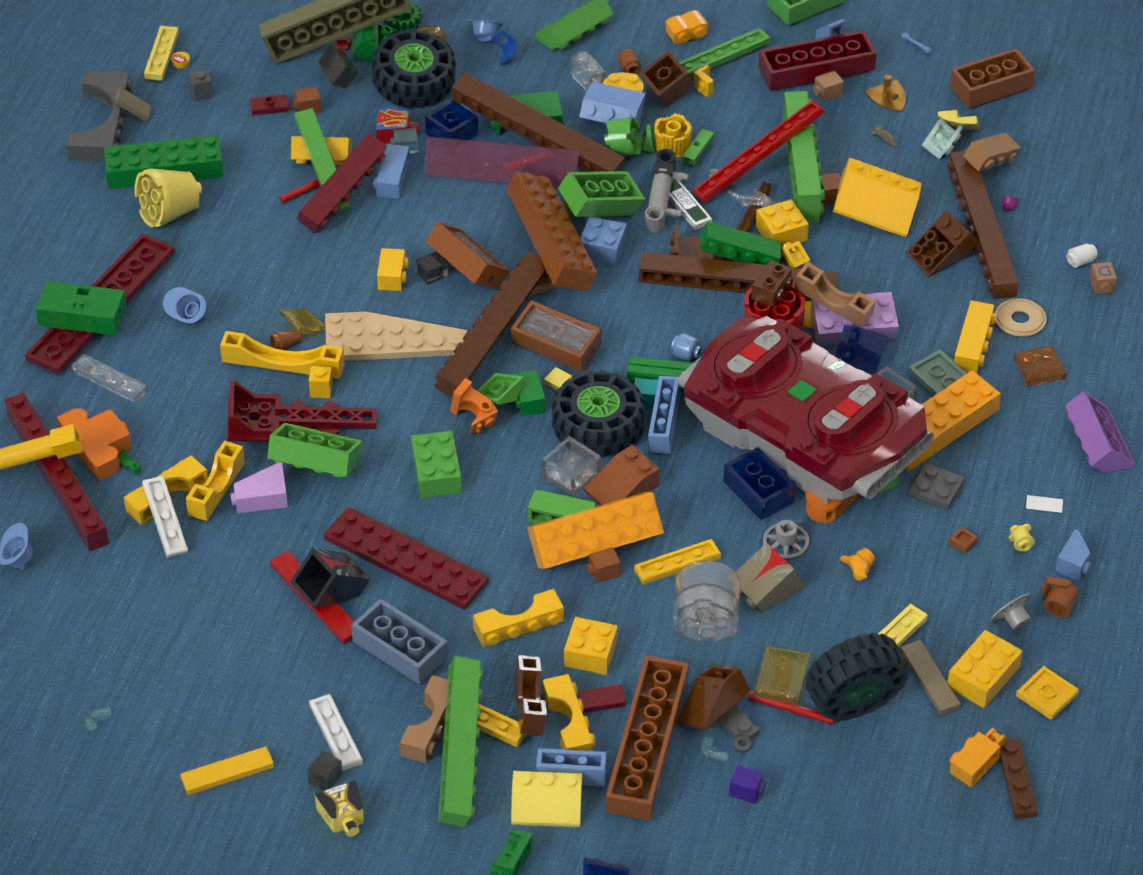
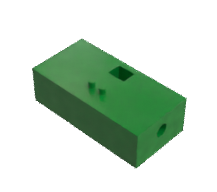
(81, 308)

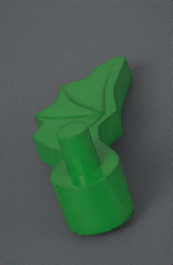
(127, 462)

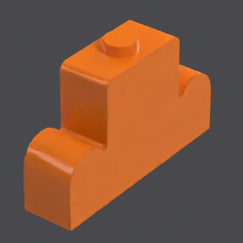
(102, 440)

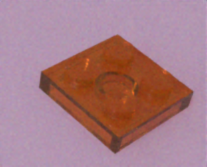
(1040, 365)

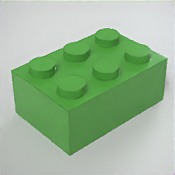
(436, 464)

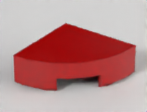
(342, 43)

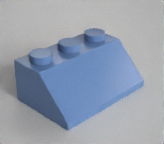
(611, 103)

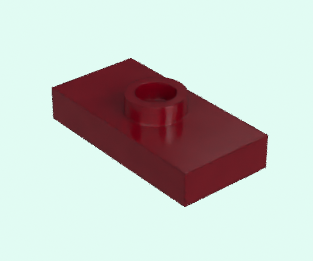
(269, 104)

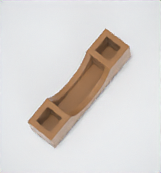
(815, 285)
(421, 739)

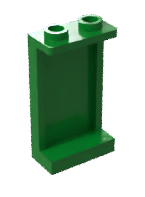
(544, 102)

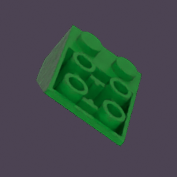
(368, 38)

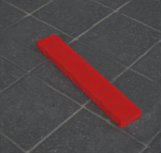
(332, 616)

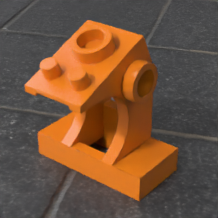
(469, 399)

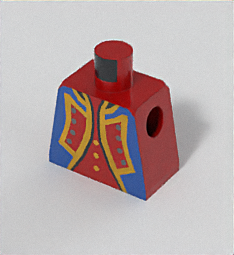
(393, 119)

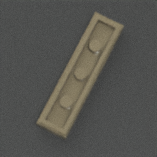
(930, 677)

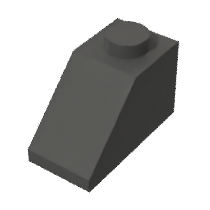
(200, 84)

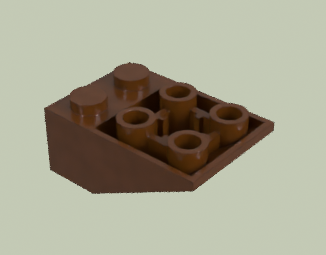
(942, 244)
(713, 696)

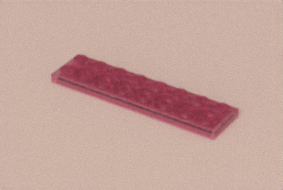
(496, 160)

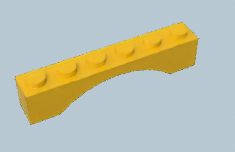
(243, 350)

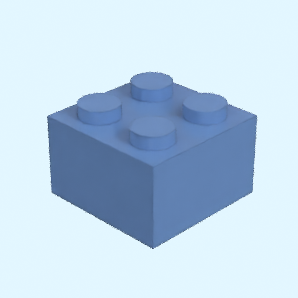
(604, 240)

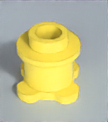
(1021, 537)

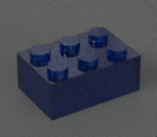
(759, 483)

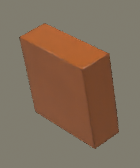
(963, 540)

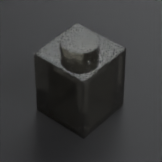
(432, 267)
(324, 771)

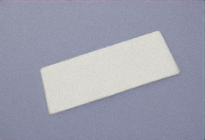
(1044, 503)

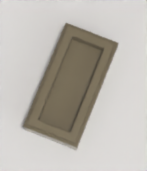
(132, 104)

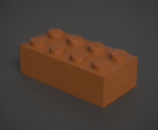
(992, 78)

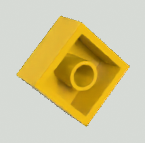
(782, 223)
(590, 645)

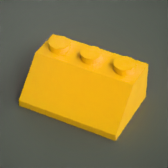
(338, 147)

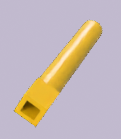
(60, 442)

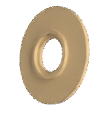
(1036, 315)

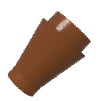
(284, 339)

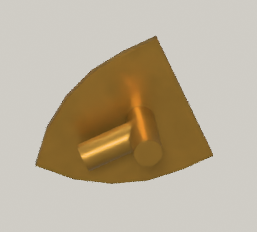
(888, 95)

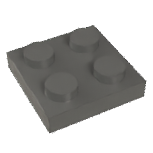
(936, 486)

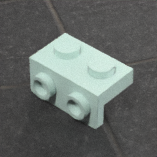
(941, 139)

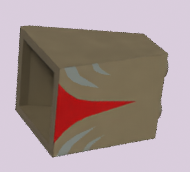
(768, 579)

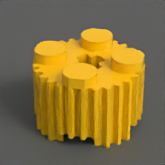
(673, 134)

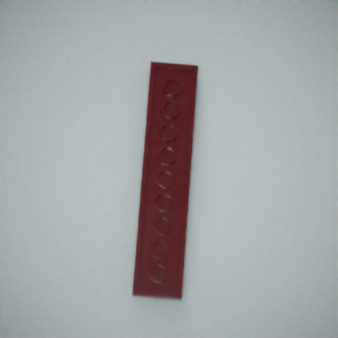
(127, 273)

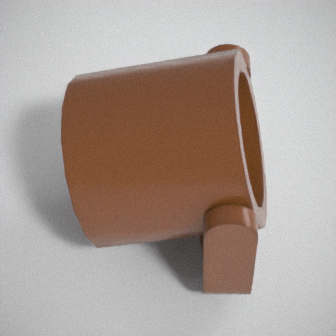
(1061, 596)

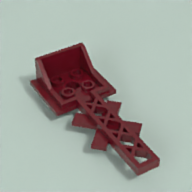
(267, 410)

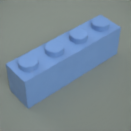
(664, 415)

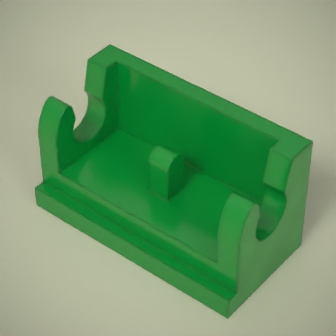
(513, 854)

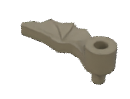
(878, 130)

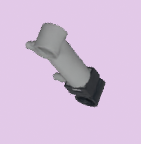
(663, 179)

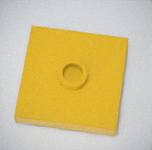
(1047, 692)

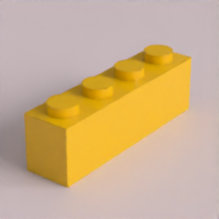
(974, 336)

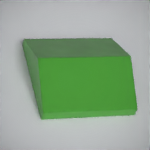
(502, 388)

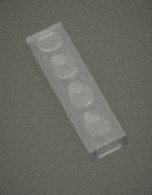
(109, 378)

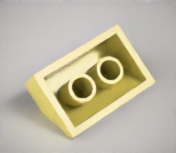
(546, 798)

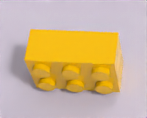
(984, 669)

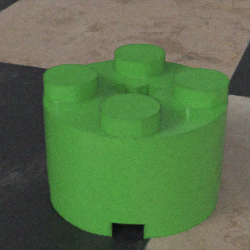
(623, 136)

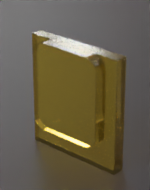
(302, 320)

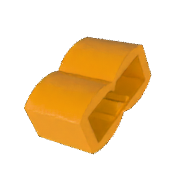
(686, 27)

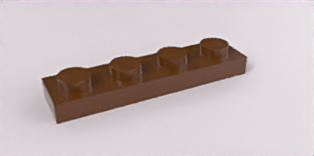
(1017, 780)

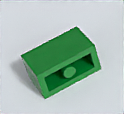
(531, 397)

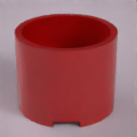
(789, 309)

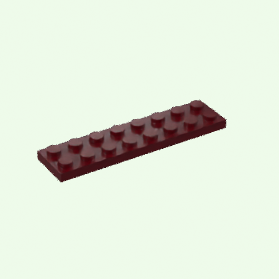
(406, 558)

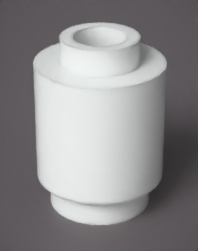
(1081, 255)

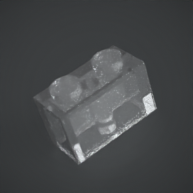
(586, 69)

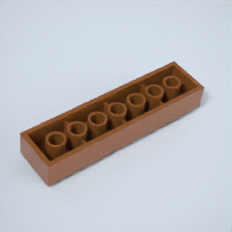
(551, 231)
(647, 738)

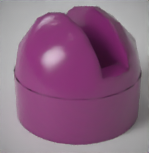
(1009, 203)

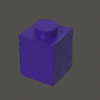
(746, 784)

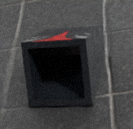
(329, 578)

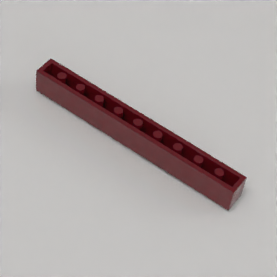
(59, 476)

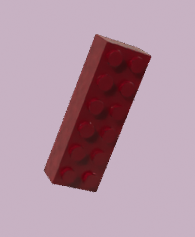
(804, 61)

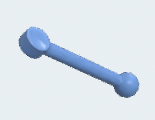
(905, 36)

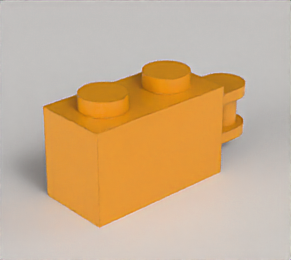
(977, 756)

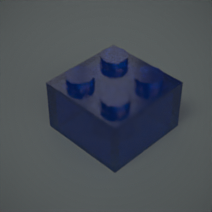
(452, 122)

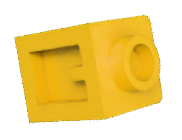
(794, 254)

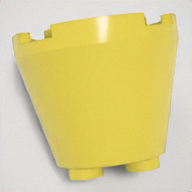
(166, 195)

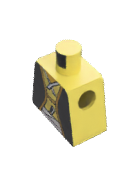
(341, 808)

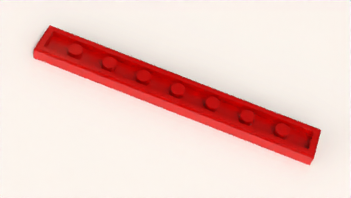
(758, 151)

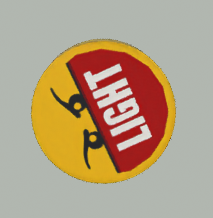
(180, 60)

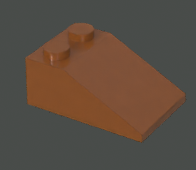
(623, 477)

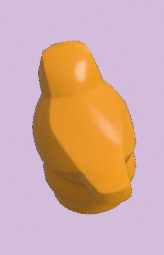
(859, 563)

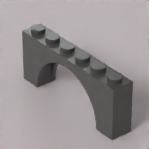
(91, 143)

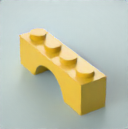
(177, 478)
(205, 498)
(496, 627)
(561, 697)

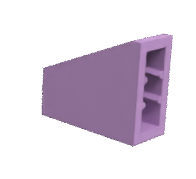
(261, 491)

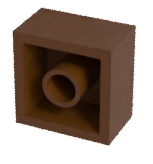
(667, 78)

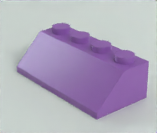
(1099, 434)

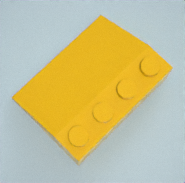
(877, 197)

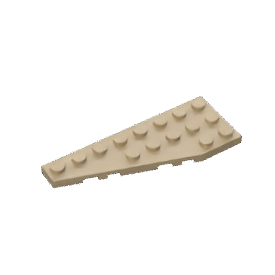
(388, 337)

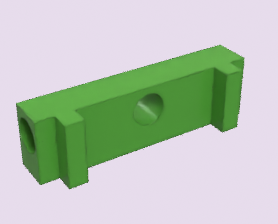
(697, 147)

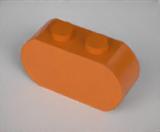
(823, 512)

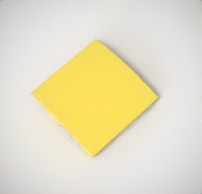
(953, 119)

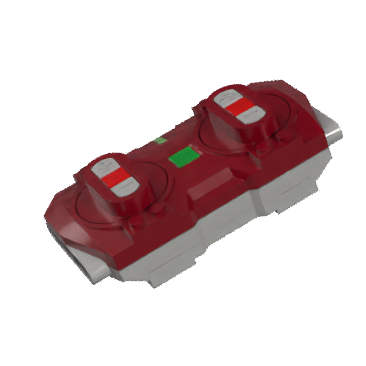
(804, 409)

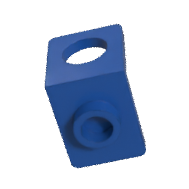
(508, 47)

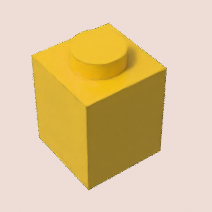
(320, 382)

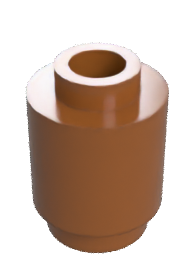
(629, 61)

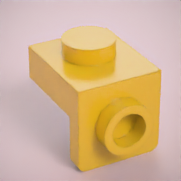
(703, 82)

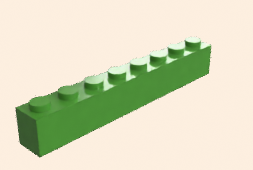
(459, 742)

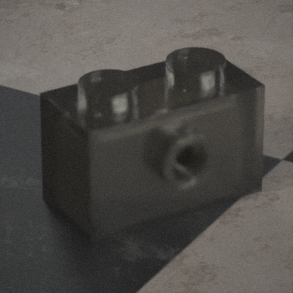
(338, 67)

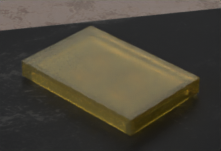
(782, 675)

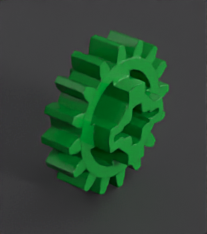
(406, 19)

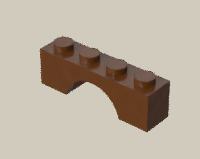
(530, 708)

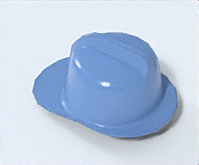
(485, 29)
(185, 305)
(15, 548)

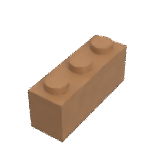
(992, 151)

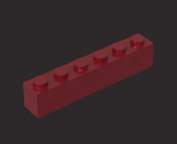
(342, 183)

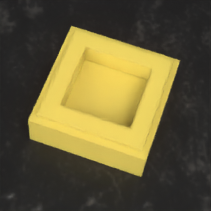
(556, 378)

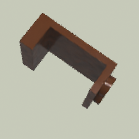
(688, 246)

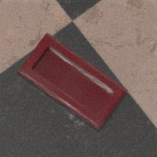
(602, 698)

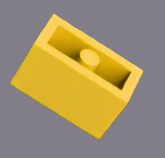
(391, 269)

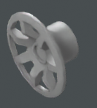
(787, 536)
(1015, 615)

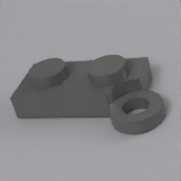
(740, 728)

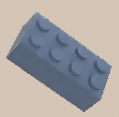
(399, 641)

